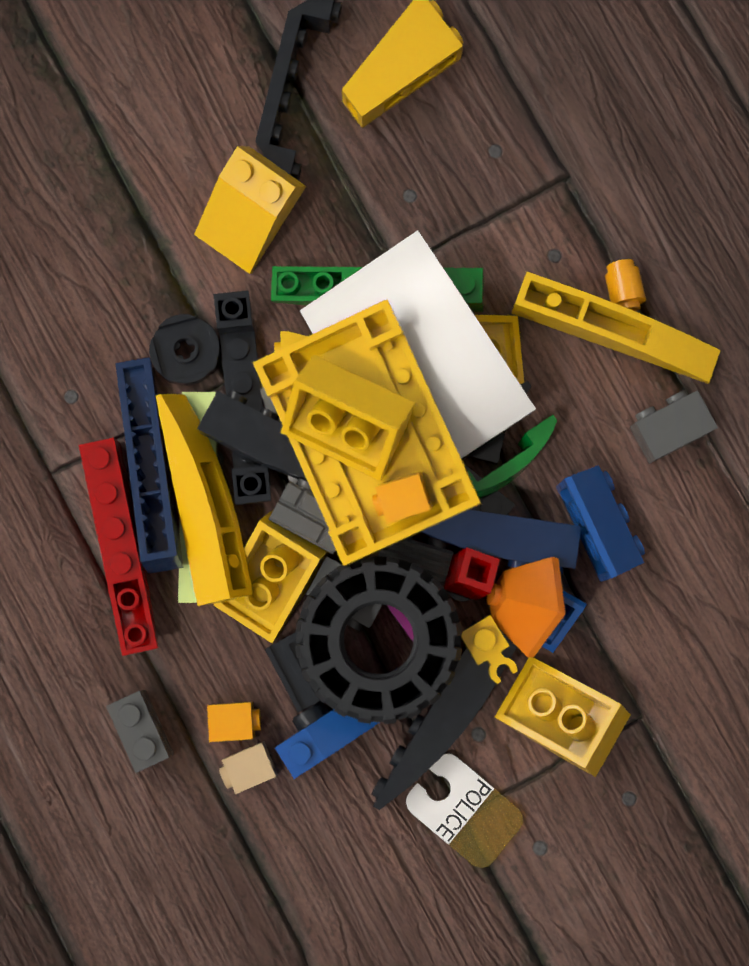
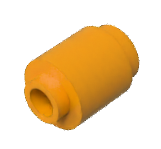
(625, 284)

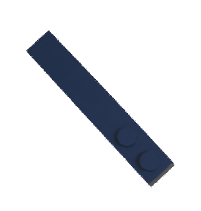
(148, 468)
(510, 537)

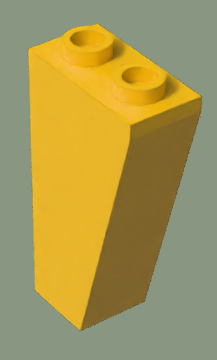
(403, 61)

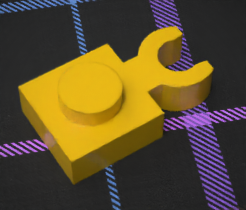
(486, 643)

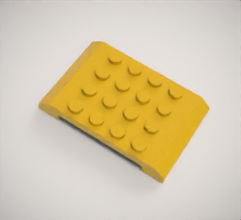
(378, 351)

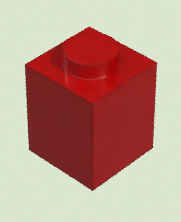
(471, 574)

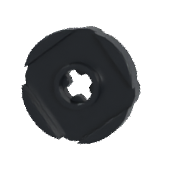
(168, 339)

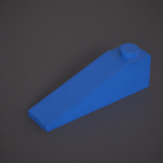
(319, 741)

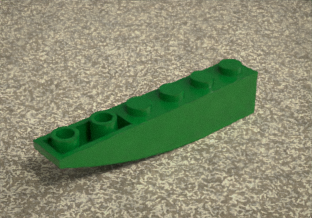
(307, 284)

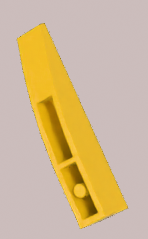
(613, 327)
(204, 506)

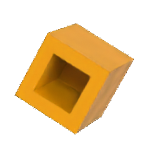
(402, 498)
(233, 721)

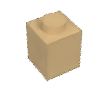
(248, 768)

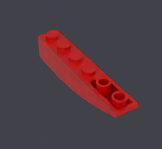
(119, 544)

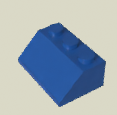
(602, 522)

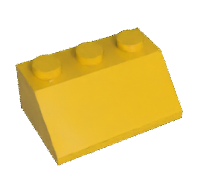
(346, 416)

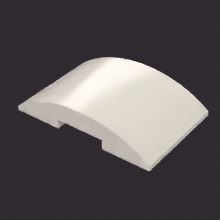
(452, 349)

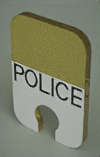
(472, 816)

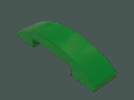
(531, 445)

